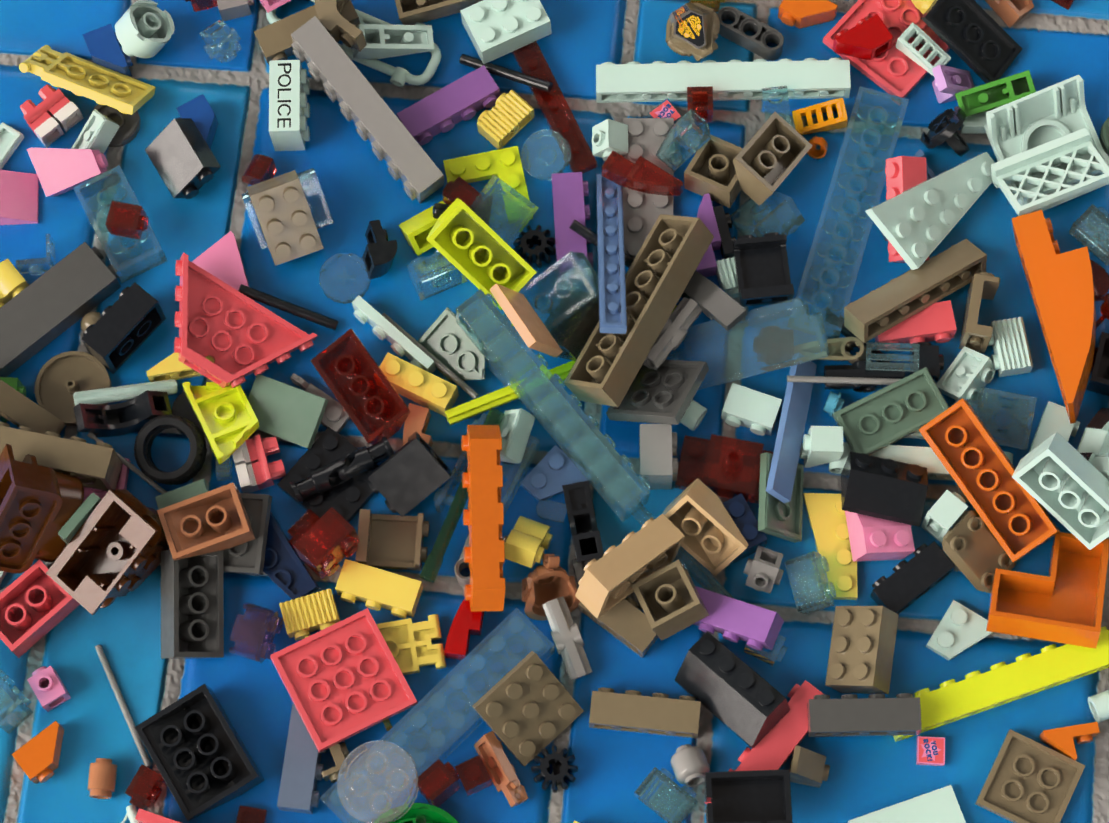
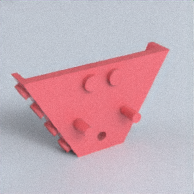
(229, 328)

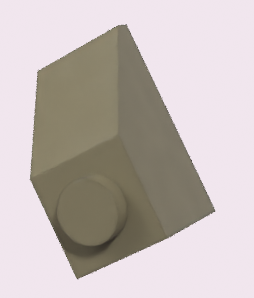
(808, 767)

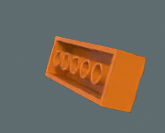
(987, 480)

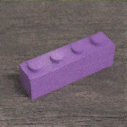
(450, 105)
(569, 205)
(739, 620)

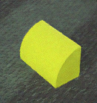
(418, 228)

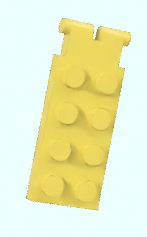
(88, 79)
(412, 643)

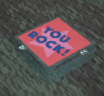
(665, 110)

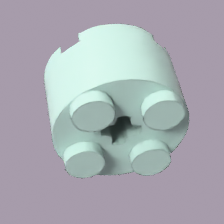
(144, 29)

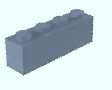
(300, 769)

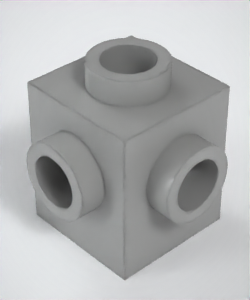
(764, 570)

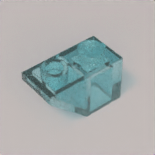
(683, 140)

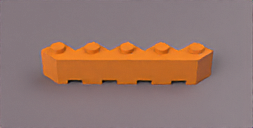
(484, 518)

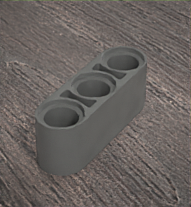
(756, 43)

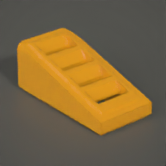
(824, 107)

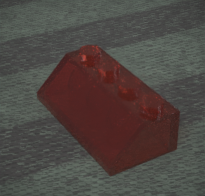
(361, 388)

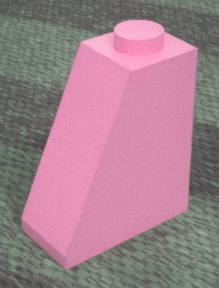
(66, 168)
(224, 262)

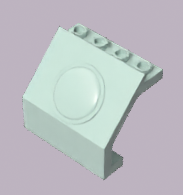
(1039, 120)

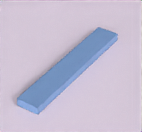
(790, 433)

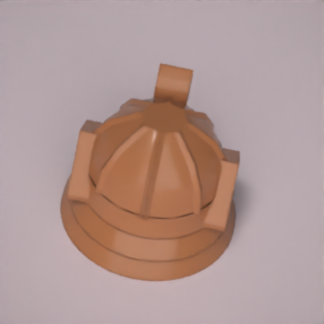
(545, 584)

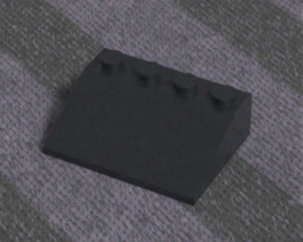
(199, 753)

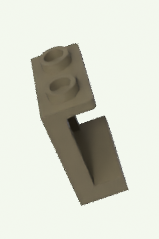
(974, 335)
(392, 540)

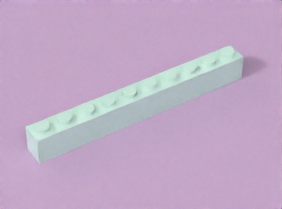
(729, 79)

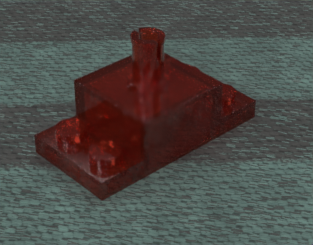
(723, 465)

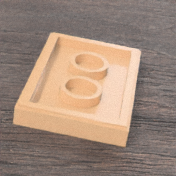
(526, 320)

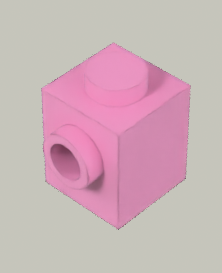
(48, 687)

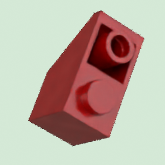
(865, 40)

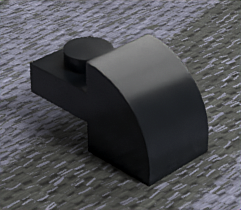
(379, 251)

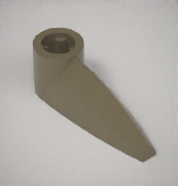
(840, 349)

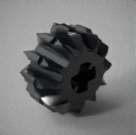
(541, 252)
(544, 768)

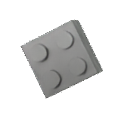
(656, 450)

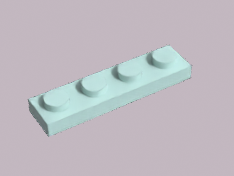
(384, 329)

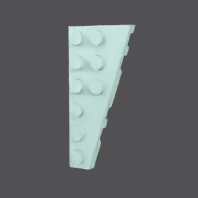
(927, 212)

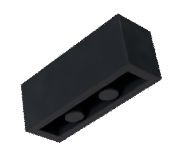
(912, 578)

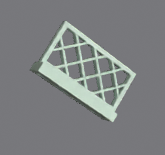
(1042, 159)

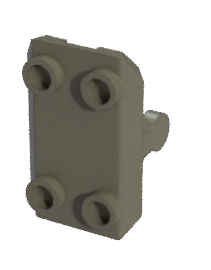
(975, 551)

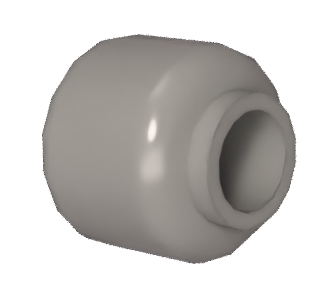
(689, 765)

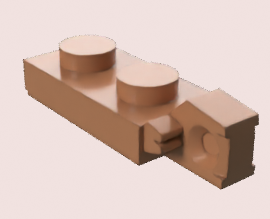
(500, 769)

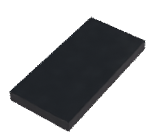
(973, 36)

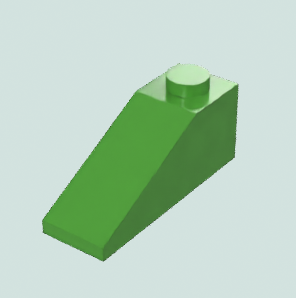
(995, 93)

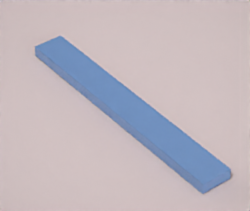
(611, 257)

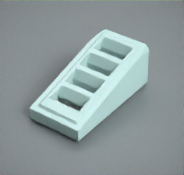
(917, 56)

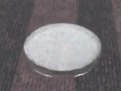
(377, 782)

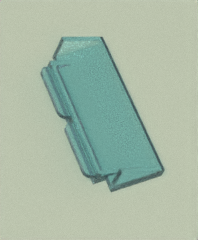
(765, 342)

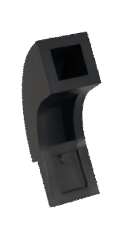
(121, 417)
(582, 521)

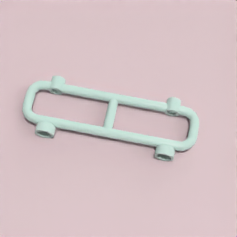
(399, 75)

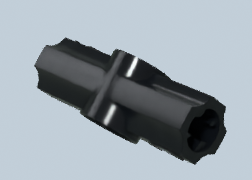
(858, 369)

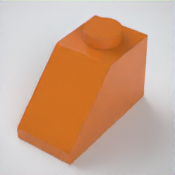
(806, 12)
(41, 754)

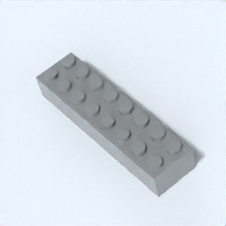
(367, 109)

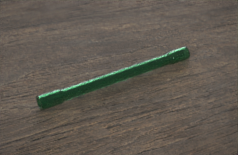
(435, 558)

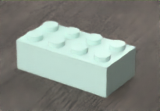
(1067, 488)

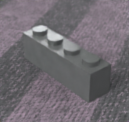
(864, 715)

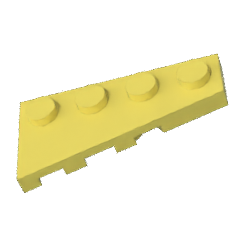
(833, 541)

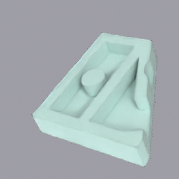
(957, 631)

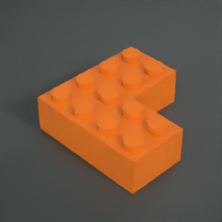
(1057, 606)

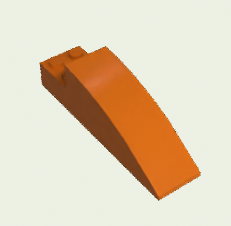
(1063, 301)

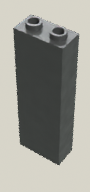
(53, 305)

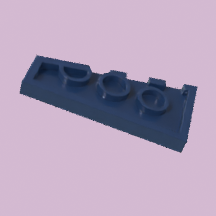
(284, 564)

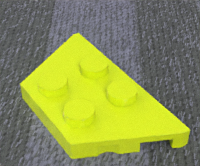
(223, 415)

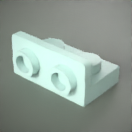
(966, 375)

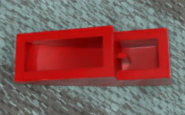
(463, 625)

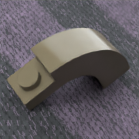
(340, 29)

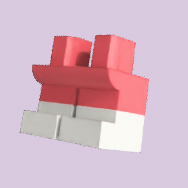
(50, 114)
(253, 465)

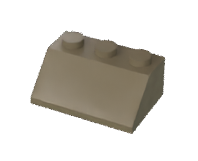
(769, 158)

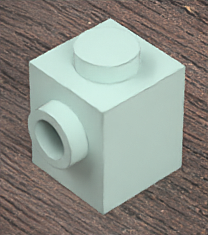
(609, 137)

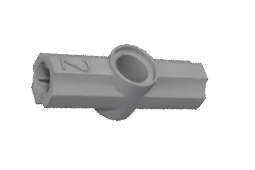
(673, 332)
(567, 638)

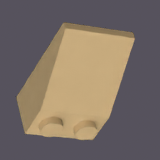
(707, 527)

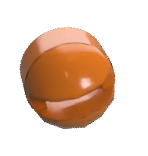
(818, 154)

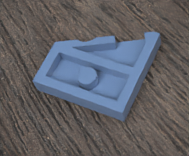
(550, 475)

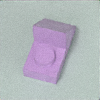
(950, 81)

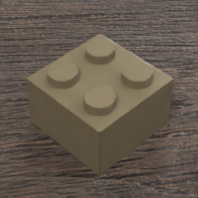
(714, 172)
(670, 600)

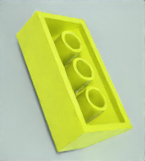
(478, 250)

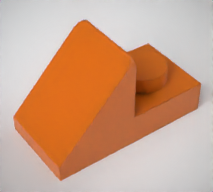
(1063, 738)

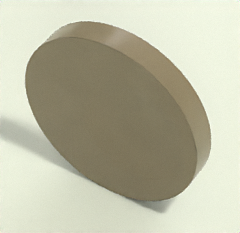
(63, 377)

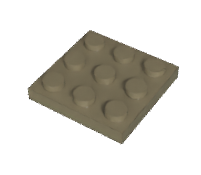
(528, 708)
(1029, 782)

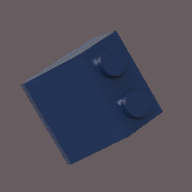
(747, 524)

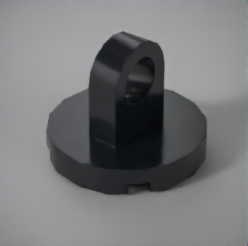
(944, 129)

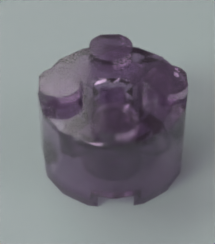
(255, 632)

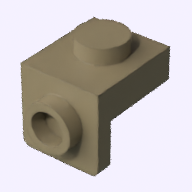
(339, 753)

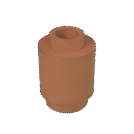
(102, 778)

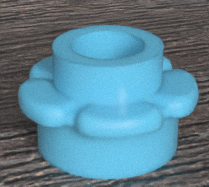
(833, 403)

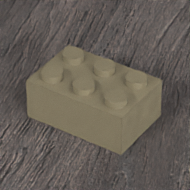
(285, 217)
(862, 649)

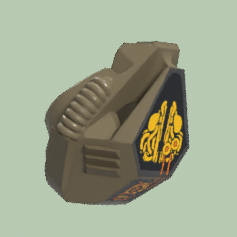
(693, 30)

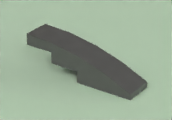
(714, 301)

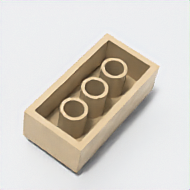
(638, 556)

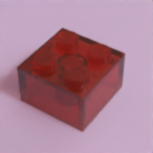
(327, 543)

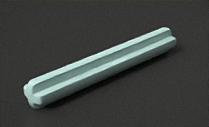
(123, 393)

